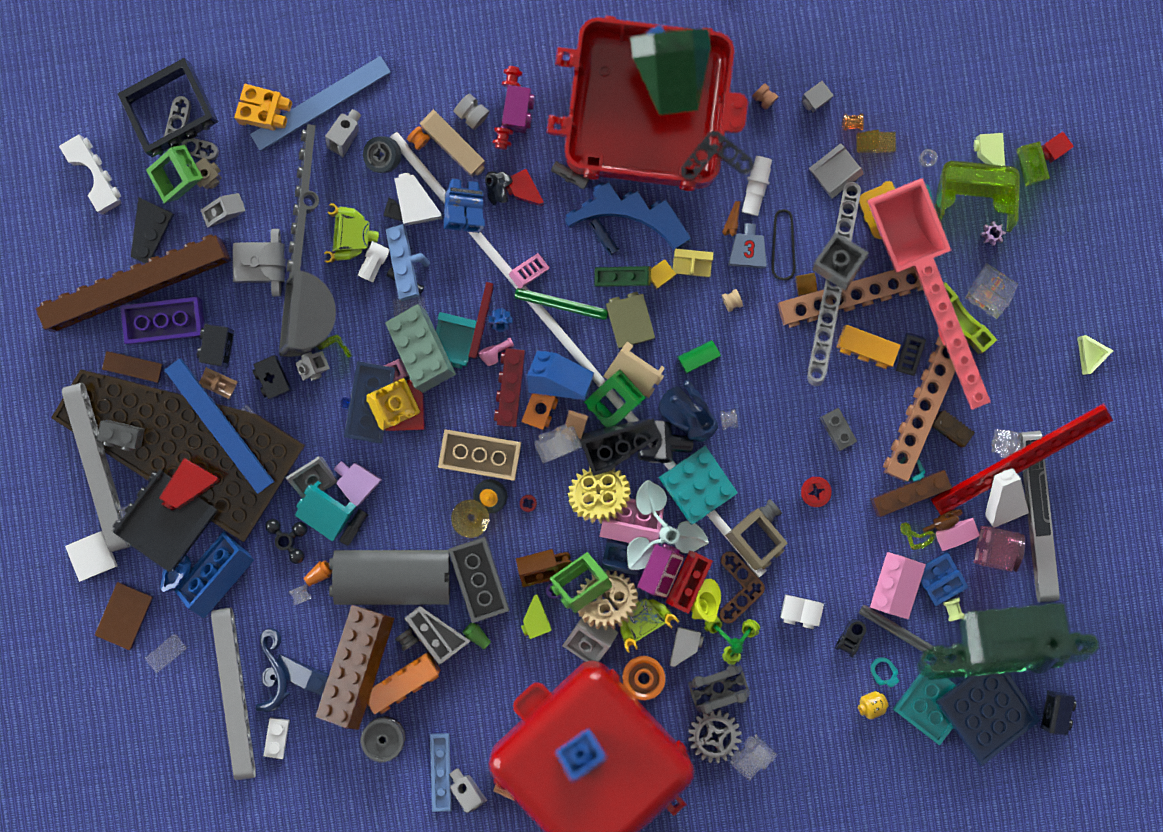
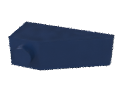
(303, 674)

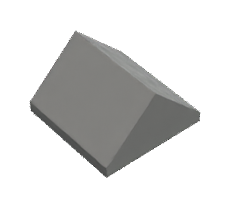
(311, 473)

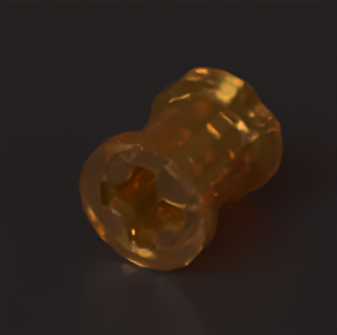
(853, 121)

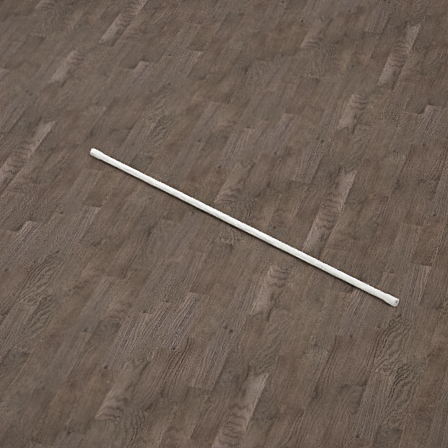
(545, 316)

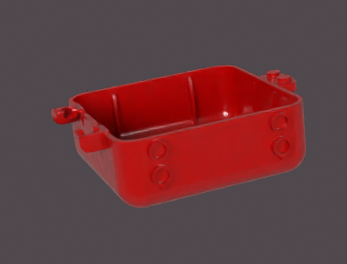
(615, 124)
(620, 794)

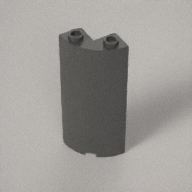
(390, 577)

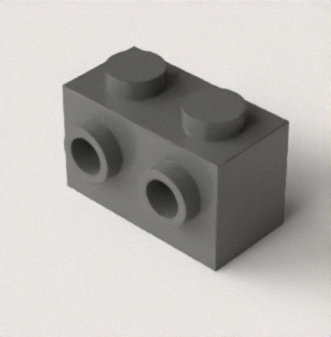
(121, 434)

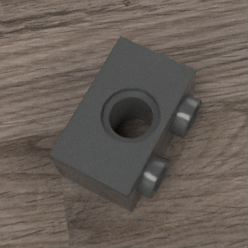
(838, 429)

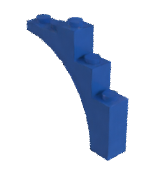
(607, 203)

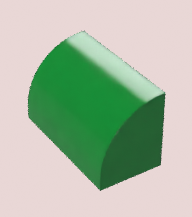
(699, 356)

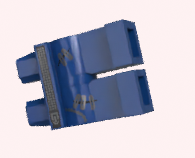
(464, 207)

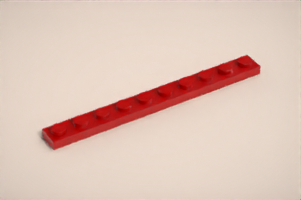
(1023, 458)

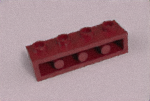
(510, 388)

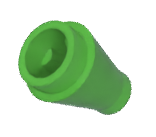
(476, 635)

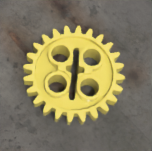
(599, 508)

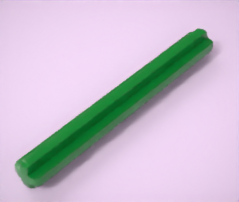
(561, 304)

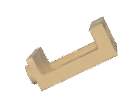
(636, 369)

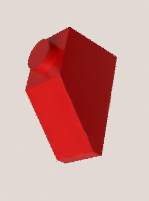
(524, 188)

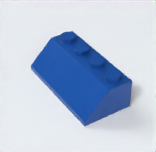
(213, 575)

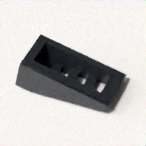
(906, 344)

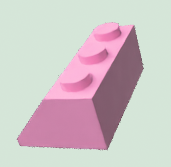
(631, 524)
(897, 585)

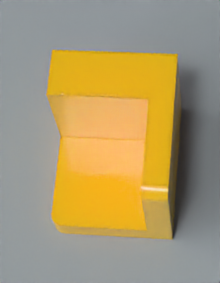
(661, 274)

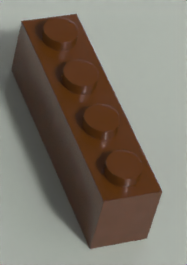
(911, 493)

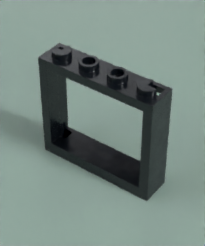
(153, 83)

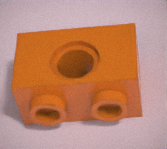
(537, 420)

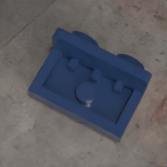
(616, 557)

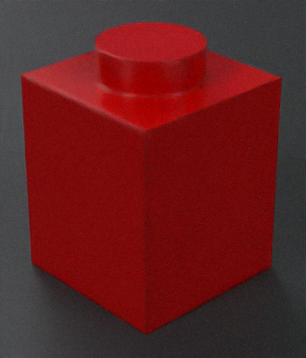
(1056, 147)

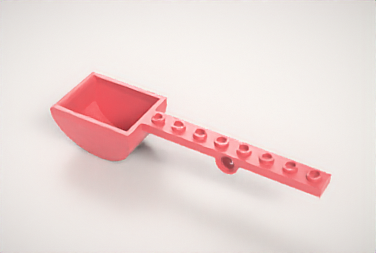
(913, 239)

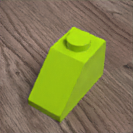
(536, 620)

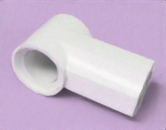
(374, 258)

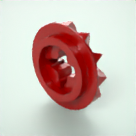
(820, 483)

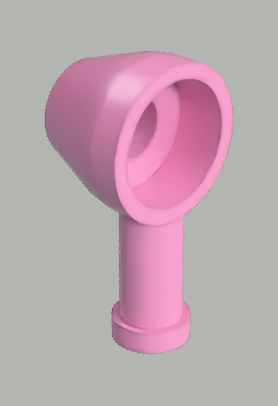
(490, 354)

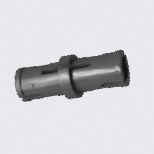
(569, 175)

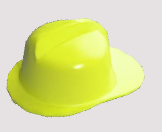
(707, 601)

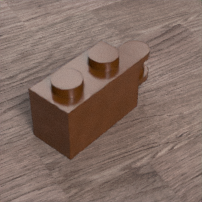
(541, 566)

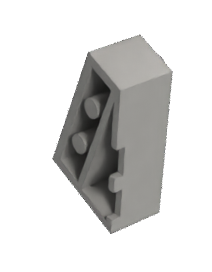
(435, 635)

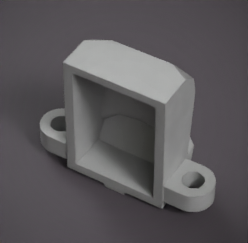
(260, 262)

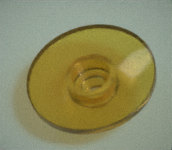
(462, 523)

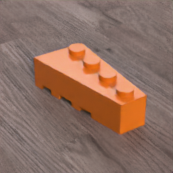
(402, 682)

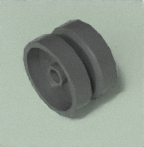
(388, 728)

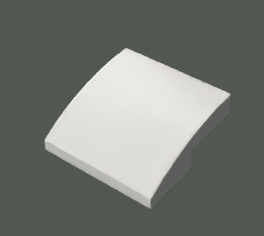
(90, 556)

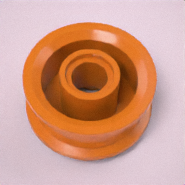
(646, 665)

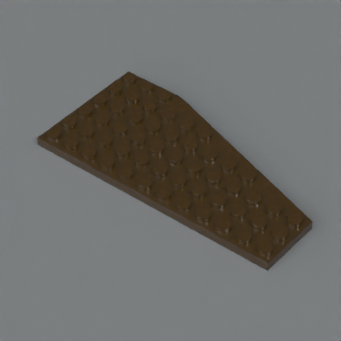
(178, 433)

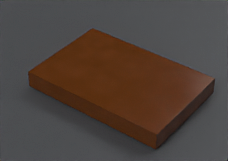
(123, 616)

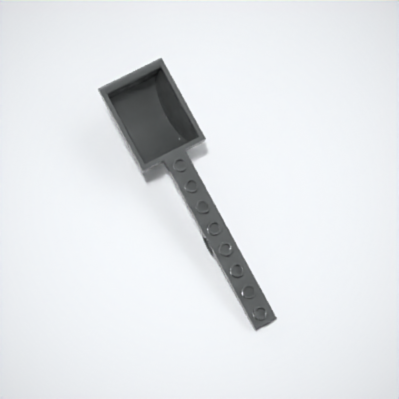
(308, 303)

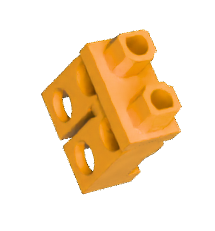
(262, 108)

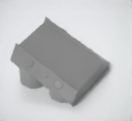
(836, 170)

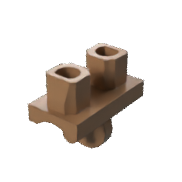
(218, 383)

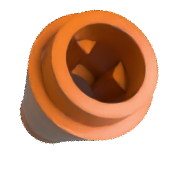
(318, 573)

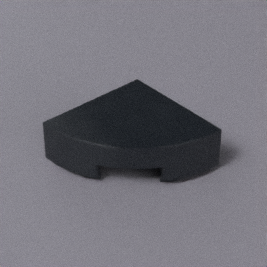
(393, 210)

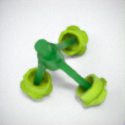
(732, 653)

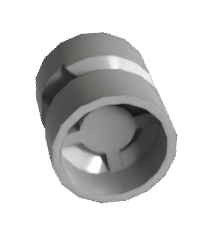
(471, 111)

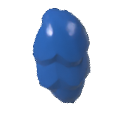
(173, 580)

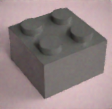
(840, 261)

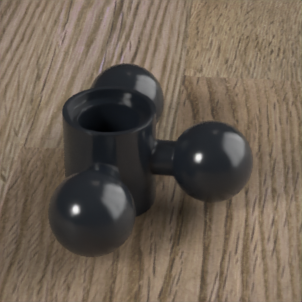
(299, 529)

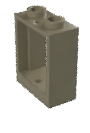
(745, 550)

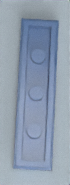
(440, 772)

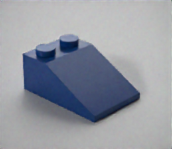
(558, 376)

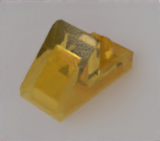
(876, 141)

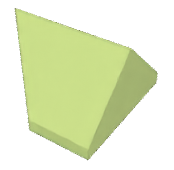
(1091, 354)

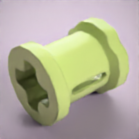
(953, 609)

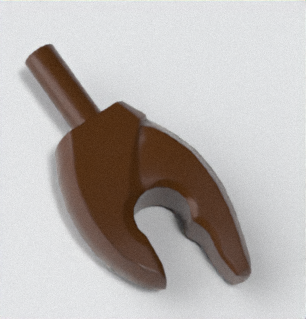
(945, 521)

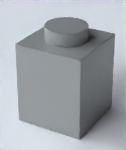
(816, 97)

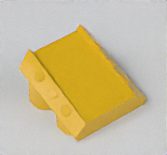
(392, 404)

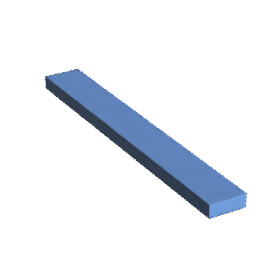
(323, 102)

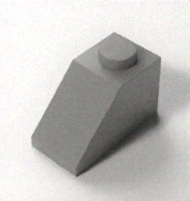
(223, 209)
(685, 645)

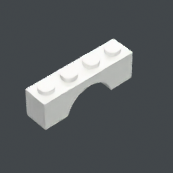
(102, 195)

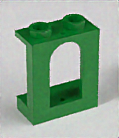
(625, 388)

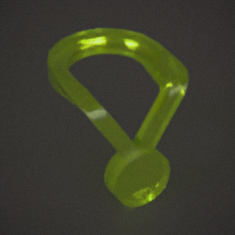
(335, 338)
(906, 530)

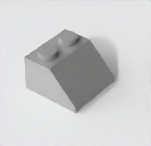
(589, 641)

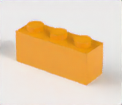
(868, 347)

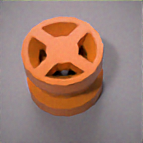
(418, 138)

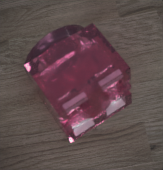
(1000, 549)

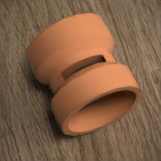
(765, 95)

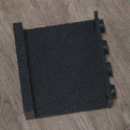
(159, 531)

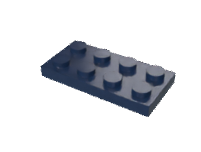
(360, 419)

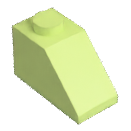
(990, 148)

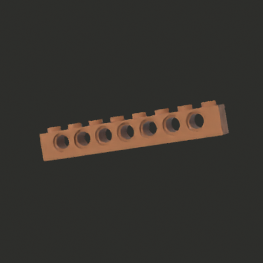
(788, 307)
(934, 401)

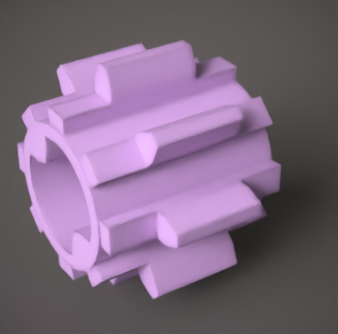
(996, 229)

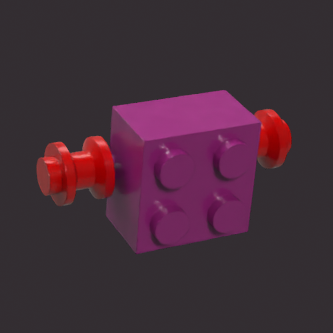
(516, 109)

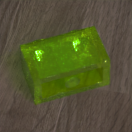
(1033, 163)

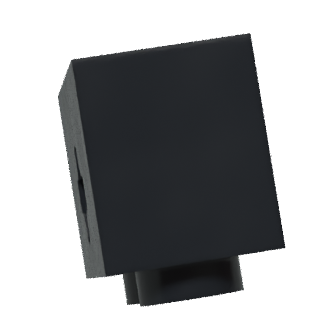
(280, 383)

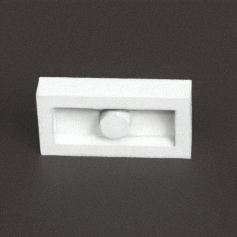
(276, 738)

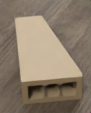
(453, 143)

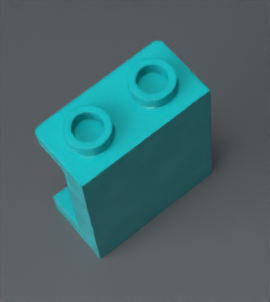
(456, 337)
(323, 512)

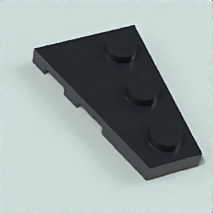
(149, 229)

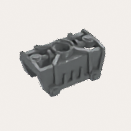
(723, 698)

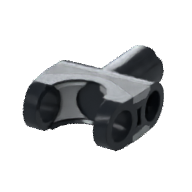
(665, 445)

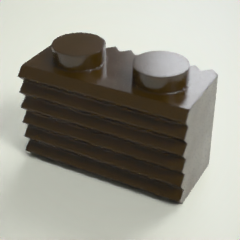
(952, 428)

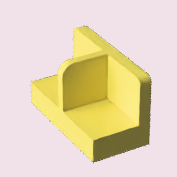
(692, 262)

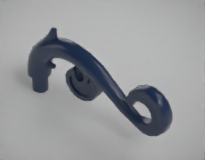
(276, 669)

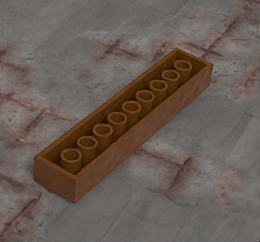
(133, 284)

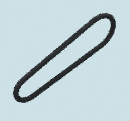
(793, 245)

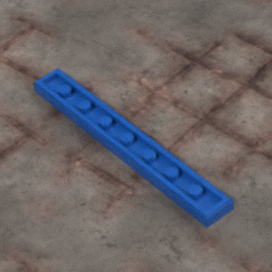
(219, 425)

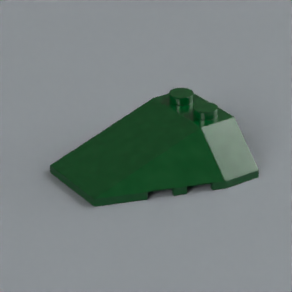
(673, 67)

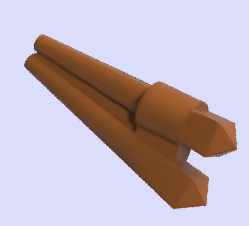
(732, 222)

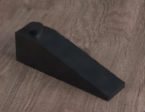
(614, 444)

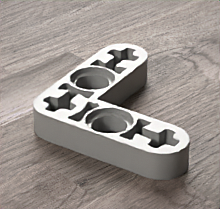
(186, 112)

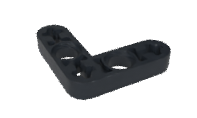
(711, 150)

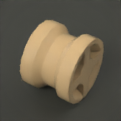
(732, 300)

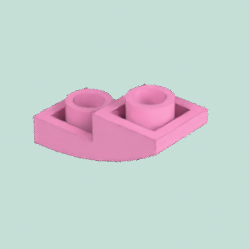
(957, 535)

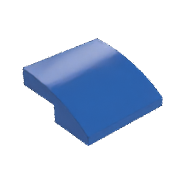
(942, 579)

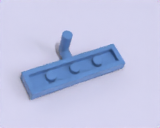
(403, 262)

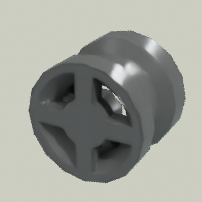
(770, 510)
(406, 639)

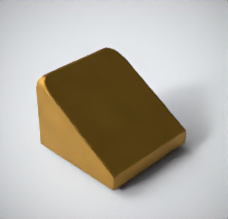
(806, 284)

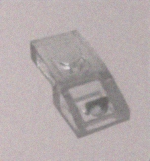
(165, 653)

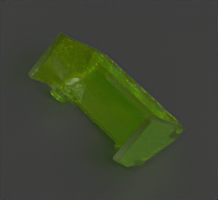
(980, 180)

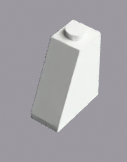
(414, 201)
(1006, 499)

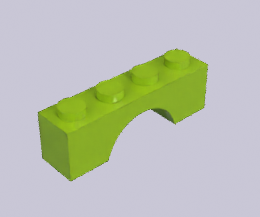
(977, 334)

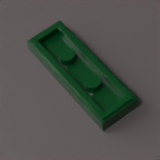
(622, 276)

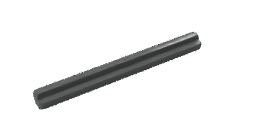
(894, 628)

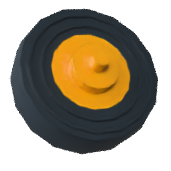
(491, 495)

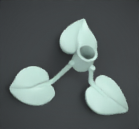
(686, 537)

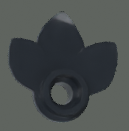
(496, 186)

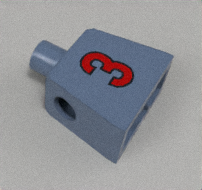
(748, 249)

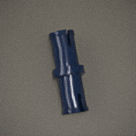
(603, 236)

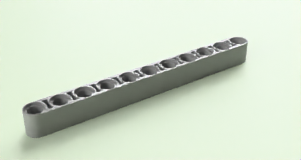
(827, 310)

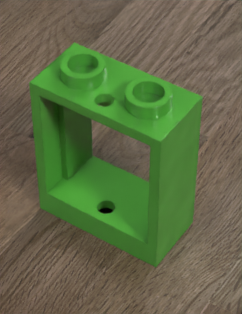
(189, 174)
(574, 570)

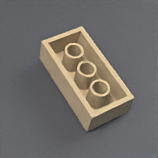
(479, 455)

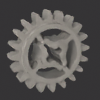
(699, 743)

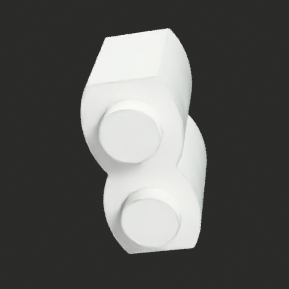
(801, 610)

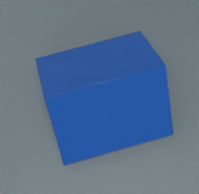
(581, 755)

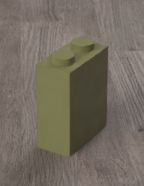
(630, 320)

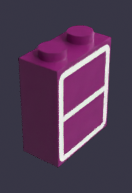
(661, 570)

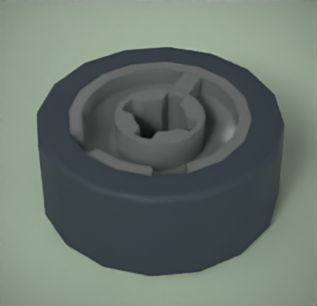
(372, 157)

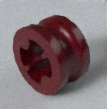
(529, 497)

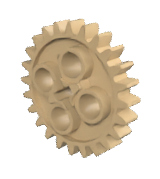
(620, 589)

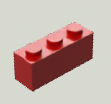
(689, 581)

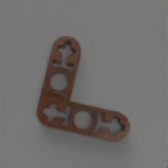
(746, 583)

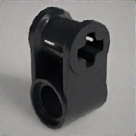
(850, 638)

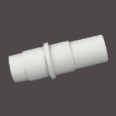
(757, 185)

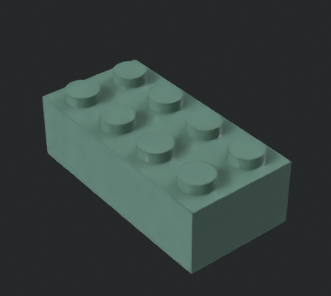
(420, 348)

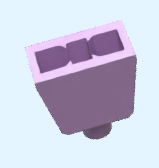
(356, 482)

